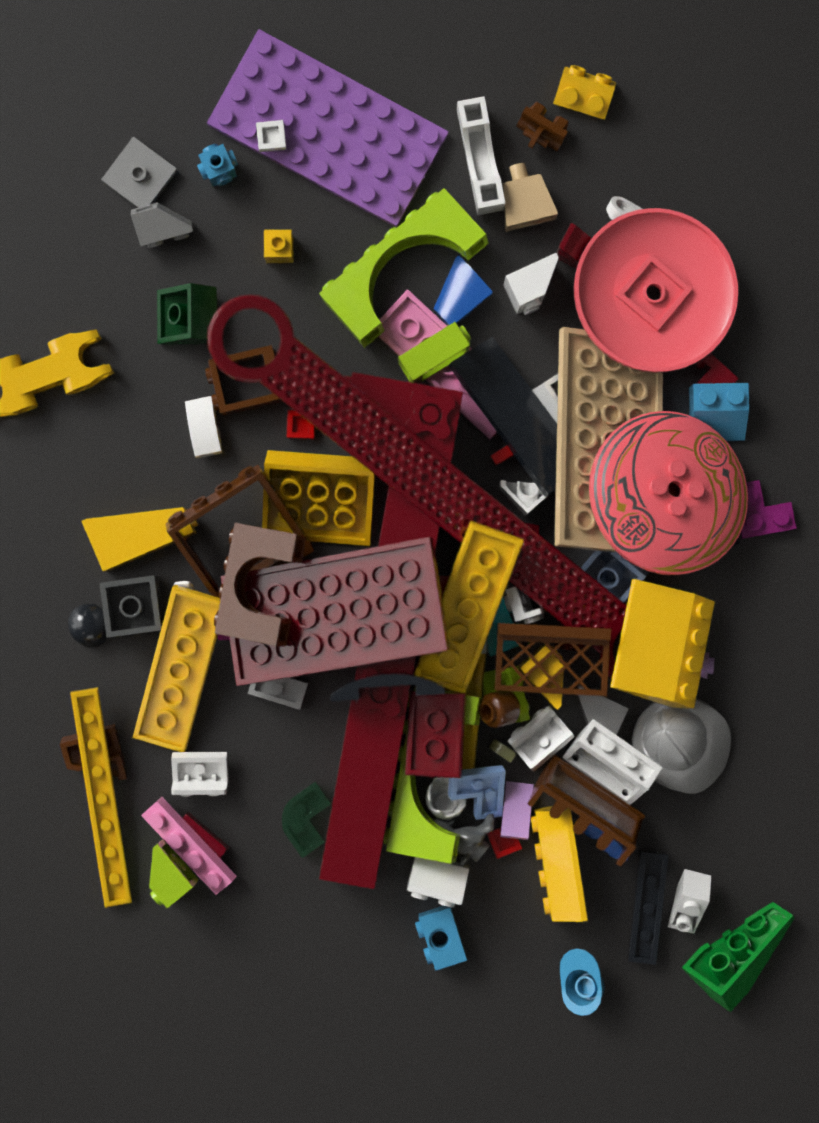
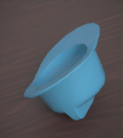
(581, 982)

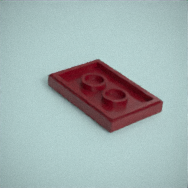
(436, 735)

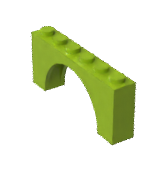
(436, 222)
(411, 827)

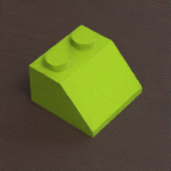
(169, 875)

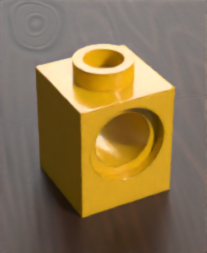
(278, 246)

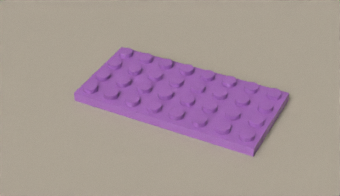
(333, 128)

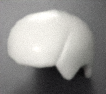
(440, 802)

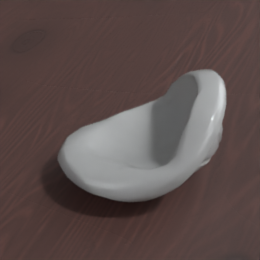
(686, 744)

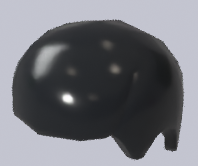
(87, 625)

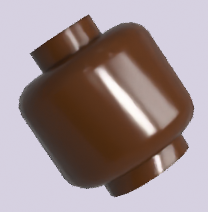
(499, 708)

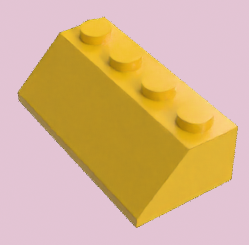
(560, 866)

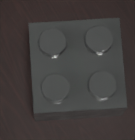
(132, 606)

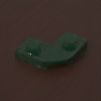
(297, 818)

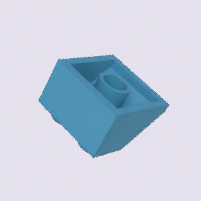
(721, 407)

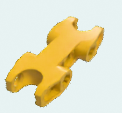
(61, 367)

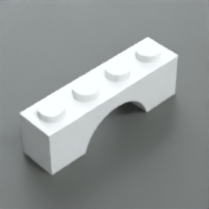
(480, 156)

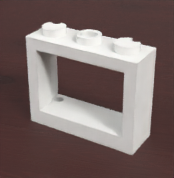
(612, 762)

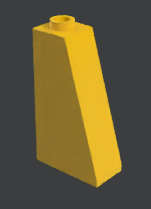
(131, 536)

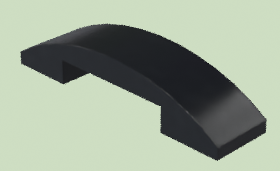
(352, 690)

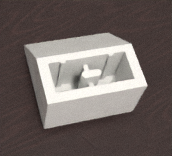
(438, 881)

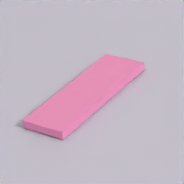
(411, 323)

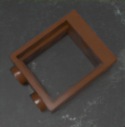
(218, 399)

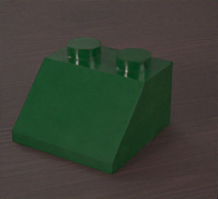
(185, 313)

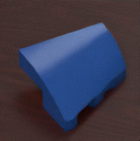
(460, 293)

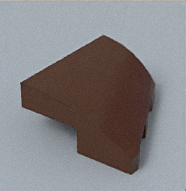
(71, 753)

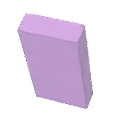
(516, 810)

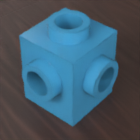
(221, 173)

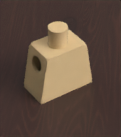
(526, 200)

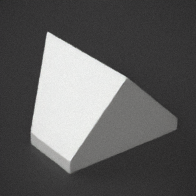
(522, 494)

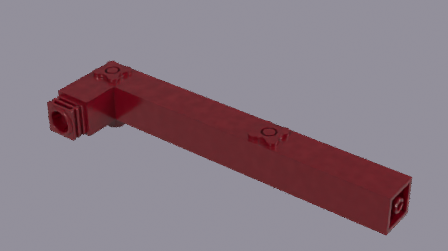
(379, 715)

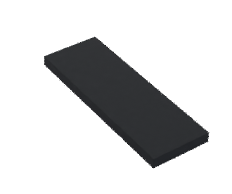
(511, 410)

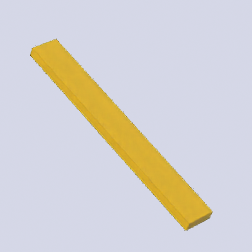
(101, 797)

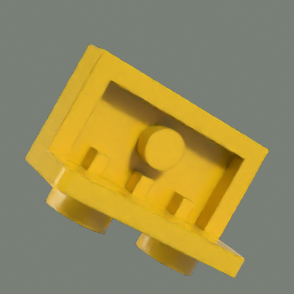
(585, 91)

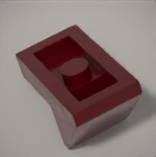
(715, 370)

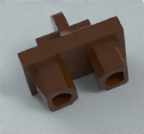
(541, 129)

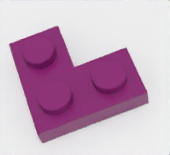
(768, 519)

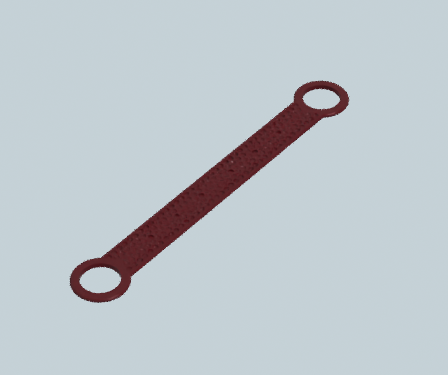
(417, 470)

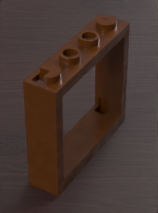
(205, 504)

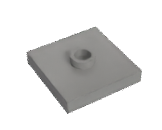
(139, 174)

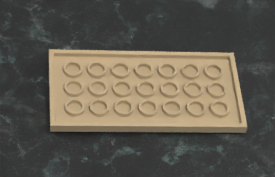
(592, 403)

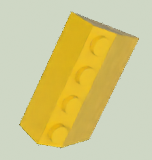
(325, 495)
(662, 644)

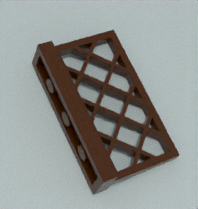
(547, 635)

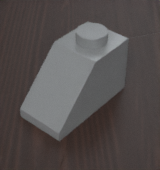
(602, 710)

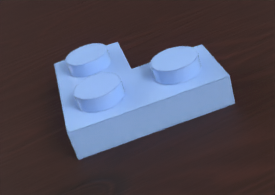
(483, 785)

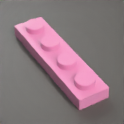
(189, 845)

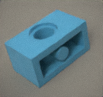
(443, 954)

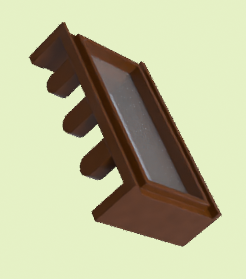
(592, 803)

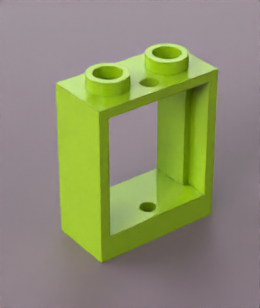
(434, 353)

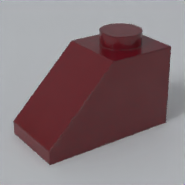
(572, 245)

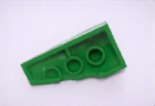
(736, 960)

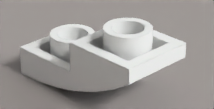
(203, 427)

